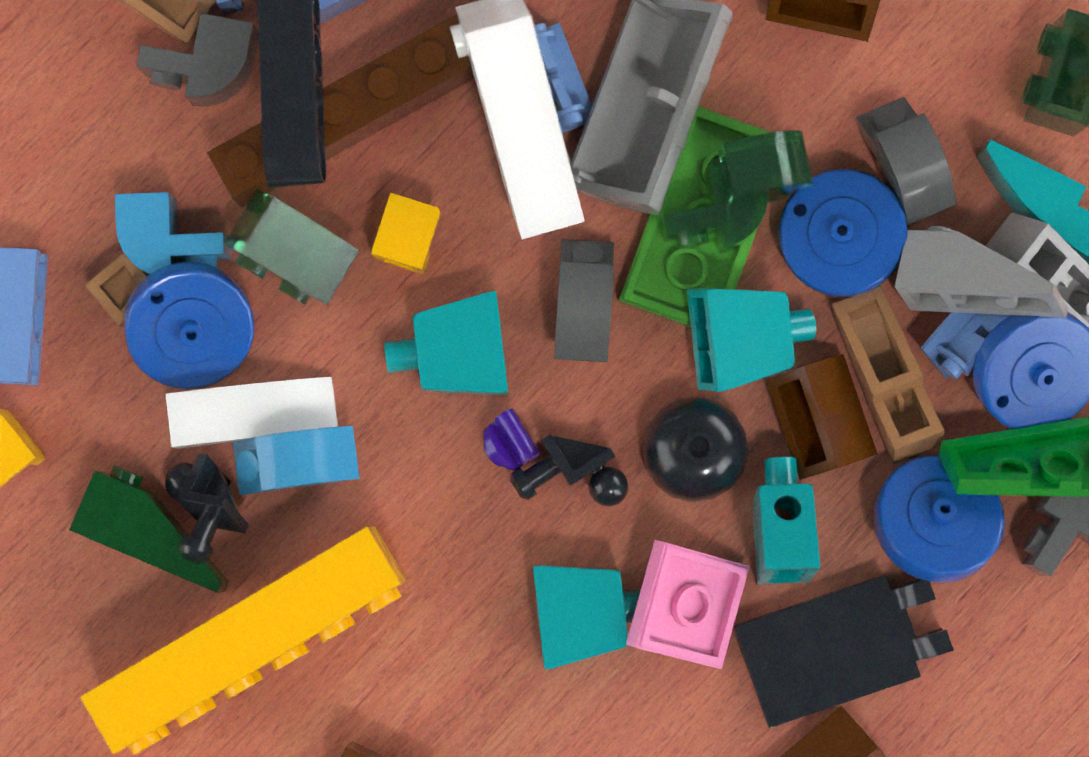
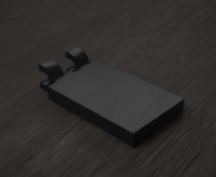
(837, 647)

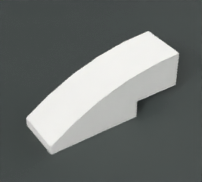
(249, 411)

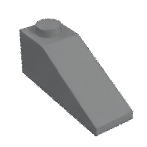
(1047, 254)
(959, 275)

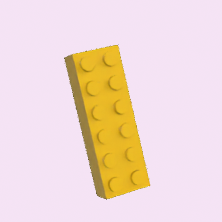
(234, 645)

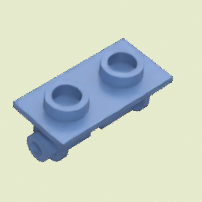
(564, 79)
(957, 342)

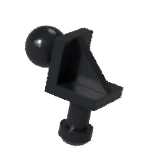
(575, 461)
(207, 497)

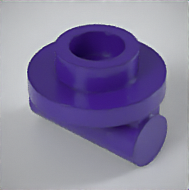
(508, 442)

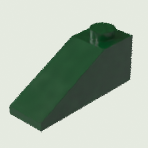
(139, 525)

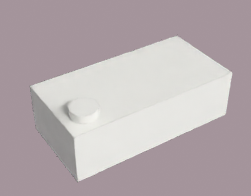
(519, 113)

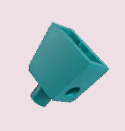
(744, 335)
(455, 348)
(784, 548)
(581, 612)

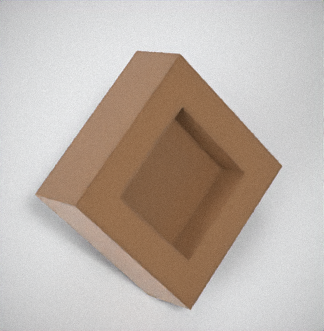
(115, 286)

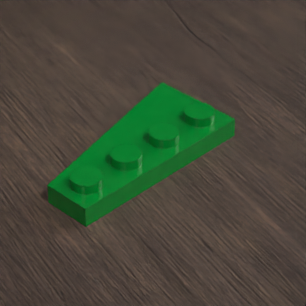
(1021, 461)

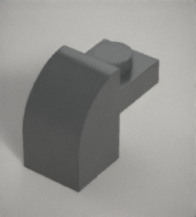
(219, 62)
(909, 158)
(584, 300)
(1050, 542)

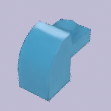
(151, 238)
(296, 459)

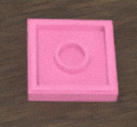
(687, 604)

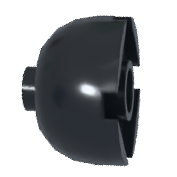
(695, 449)

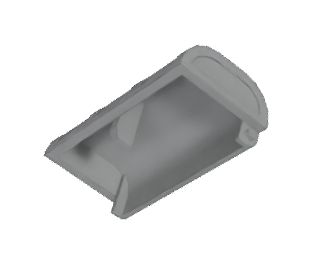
(648, 101)

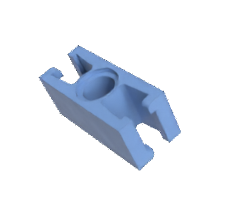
(22, 314)

